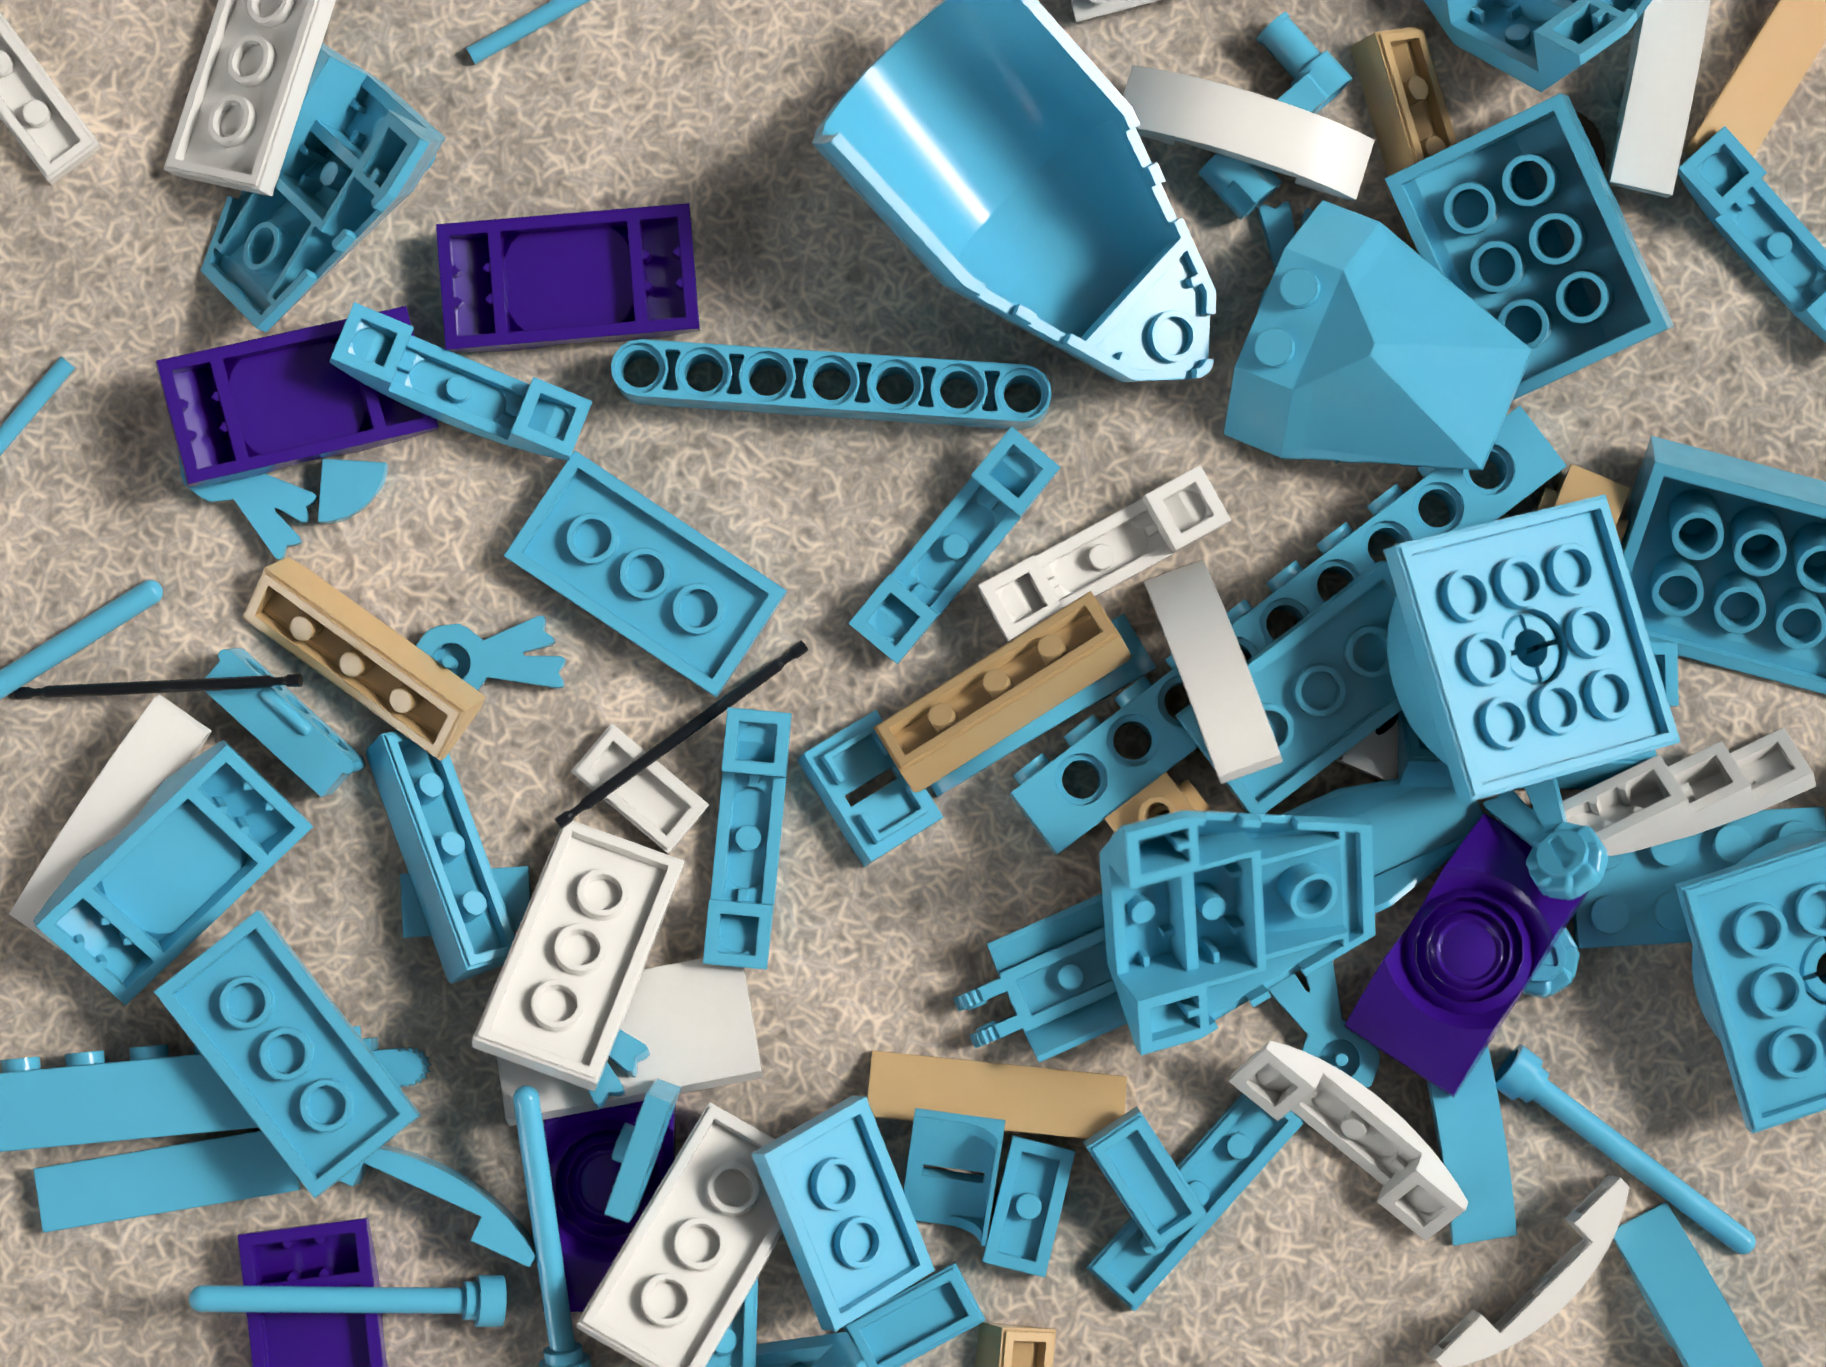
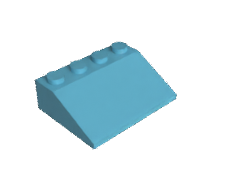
(1535, 239)
(1730, 562)

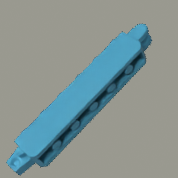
(137, 1097)

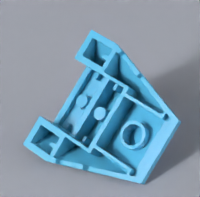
(1536, 37)
(343, 173)
(1371, 356)
(1224, 909)

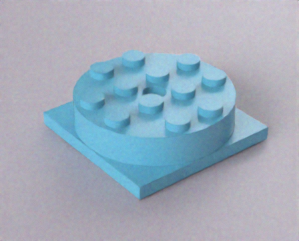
(1581, 660)
(1753, 970)

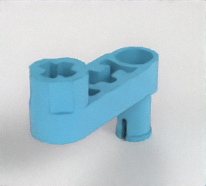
(1314, 84)

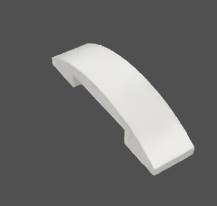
(1249, 129)
(1105, 553)
(1213, 671)
(1361, 1126)
(1596, 1222)

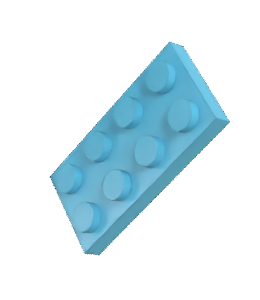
(645, 574)
(1320, 688)
(1638, 891)
(287, 1053)

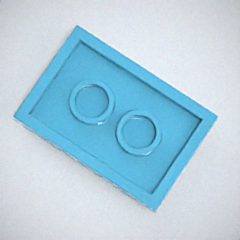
(843, 1212)

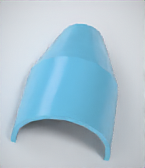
(1026, 187)

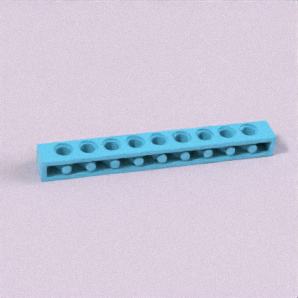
(1523, 464)

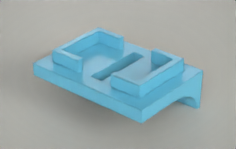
(885, 816)
(953, 1143)

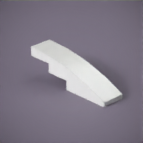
(1658, 95)
(150, 753)
(1694, 795)

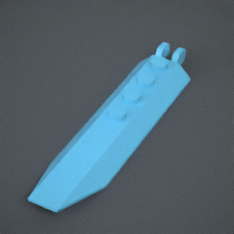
(1059, 964)

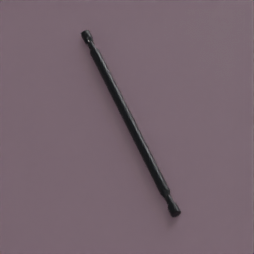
(159, 686)
(681, 734)

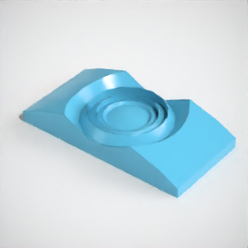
(171, 870)

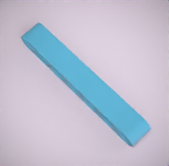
(805, 366)

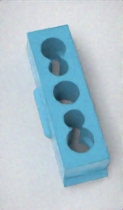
(286, 725)

